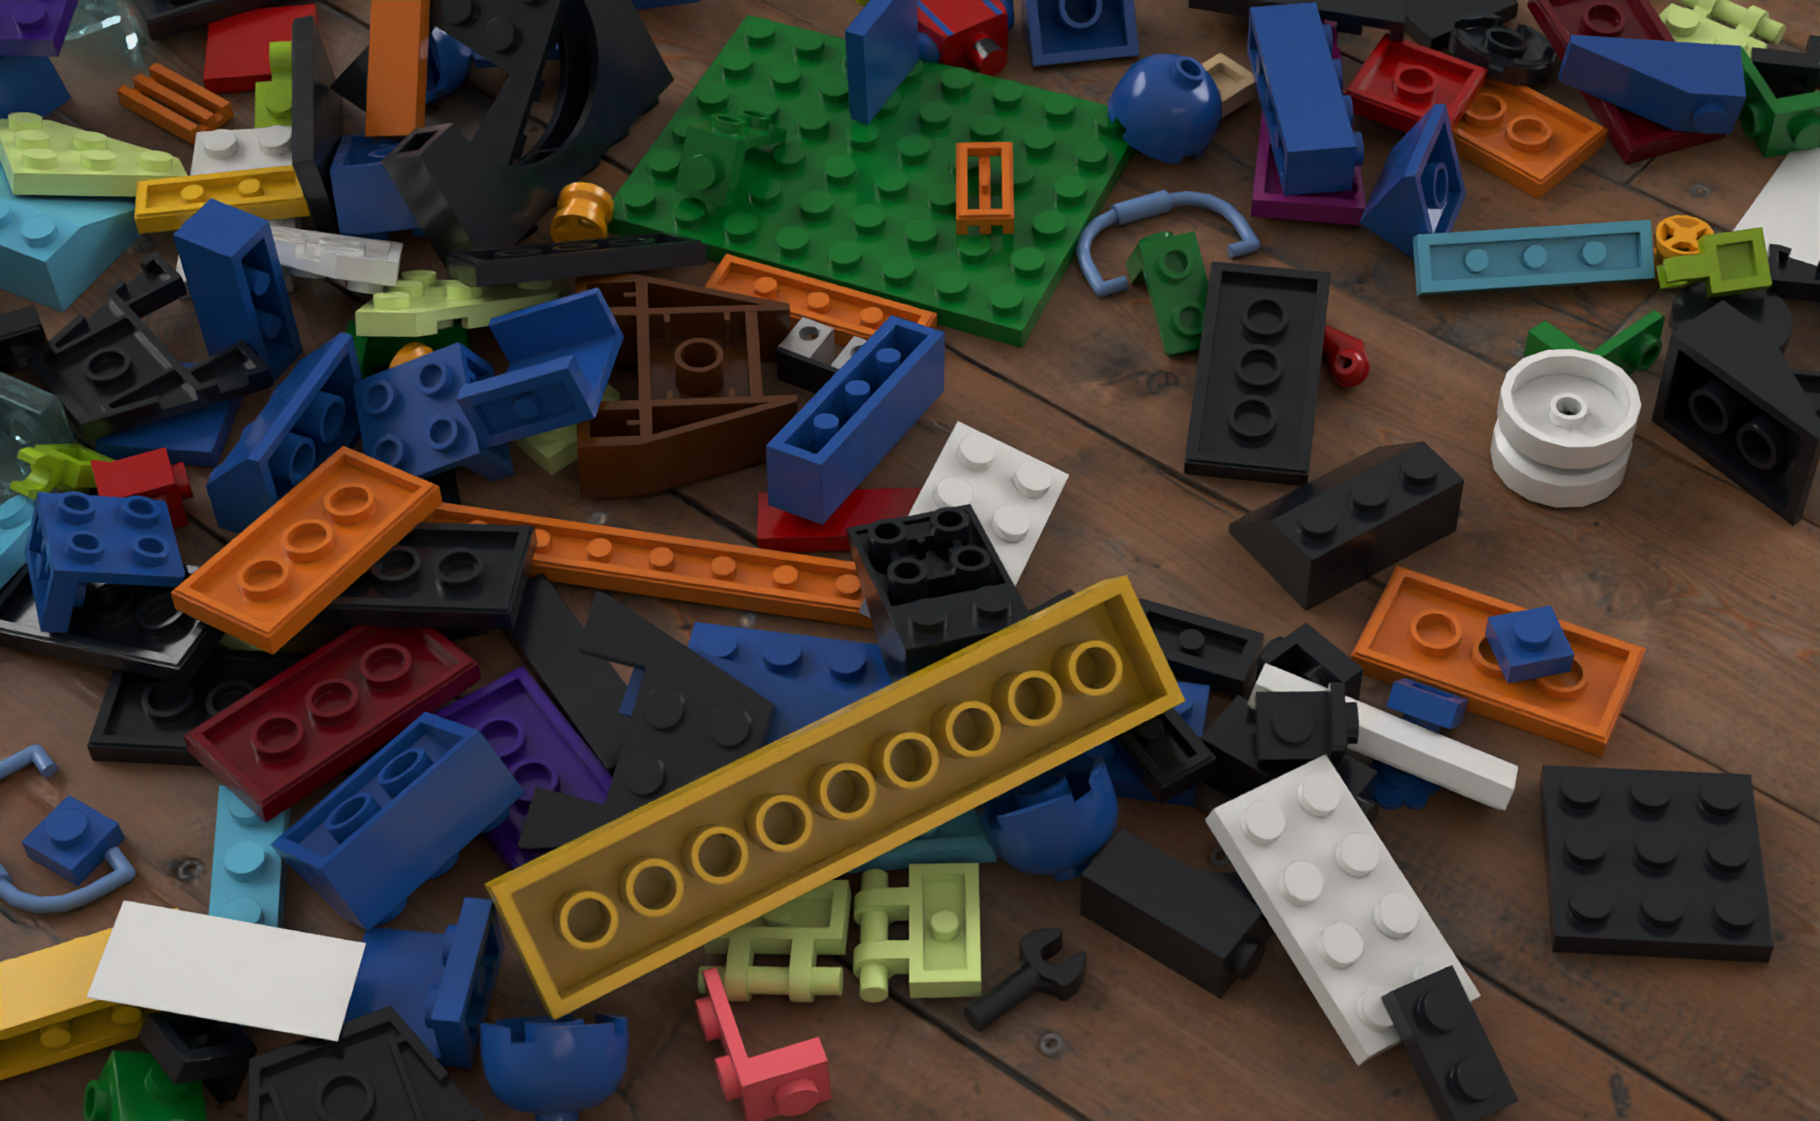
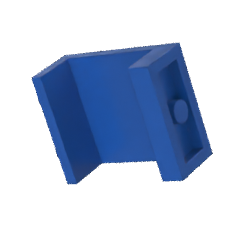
(555, 373)

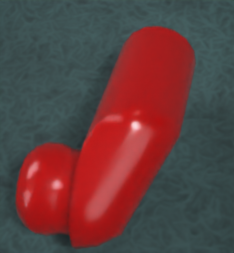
(1345, 357)

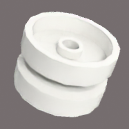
(1564, 428)

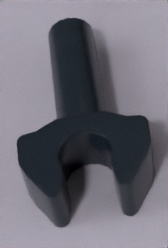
(1032, 977)

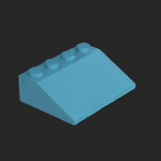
(60, 243)

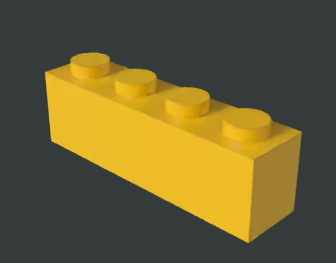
(48, 1009)

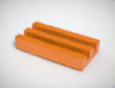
(183, 100)
(984, 216)

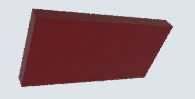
(1631, 19)
(329, 712)

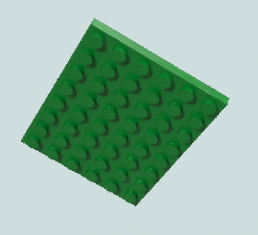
(880, 197)

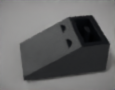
(932, 586)

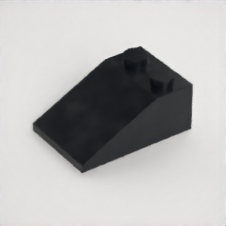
(1740, 408)

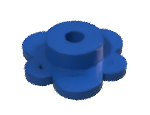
(1400, 788)

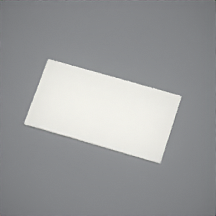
(1790, 207)
(228, 970)

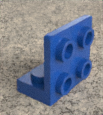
(415, 421)
(96, 541)
(434, 980)

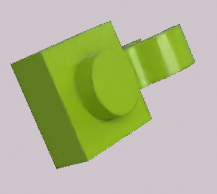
(274, 97)
(1726, 263)
(57, 466)

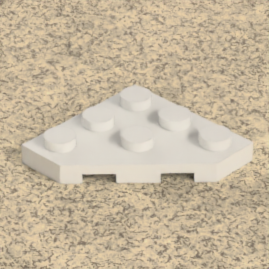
(317, 255)

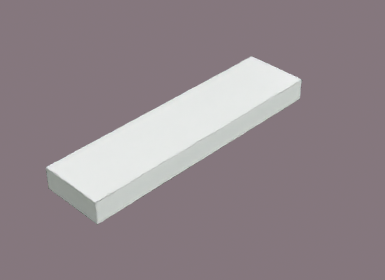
(1413, 747)

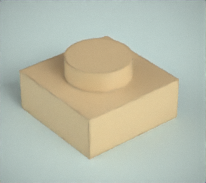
(1233, 81)

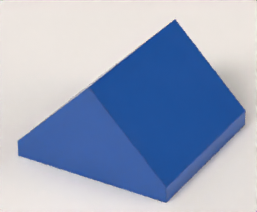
(1079, 30)
(1418, 185)

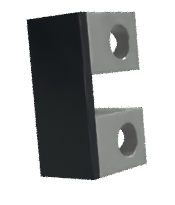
(807, 361)

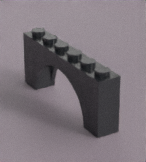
(605, 84)

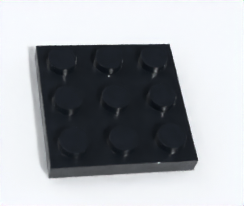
(1654, 864)

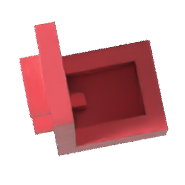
(768, 1084)

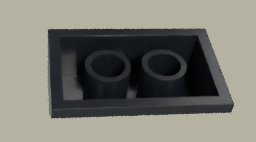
(1353, 521)

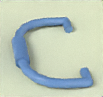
(1150, 206)
(122, 873)

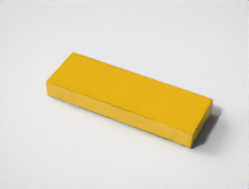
(264, 192)

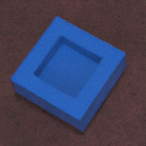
(1529, 644)
(1427, 705)
(72, 840)

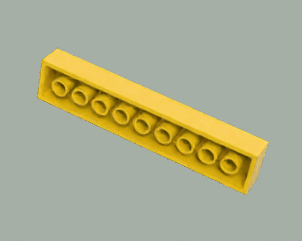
(833, 795)

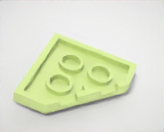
(69, 161)
(426, 304)

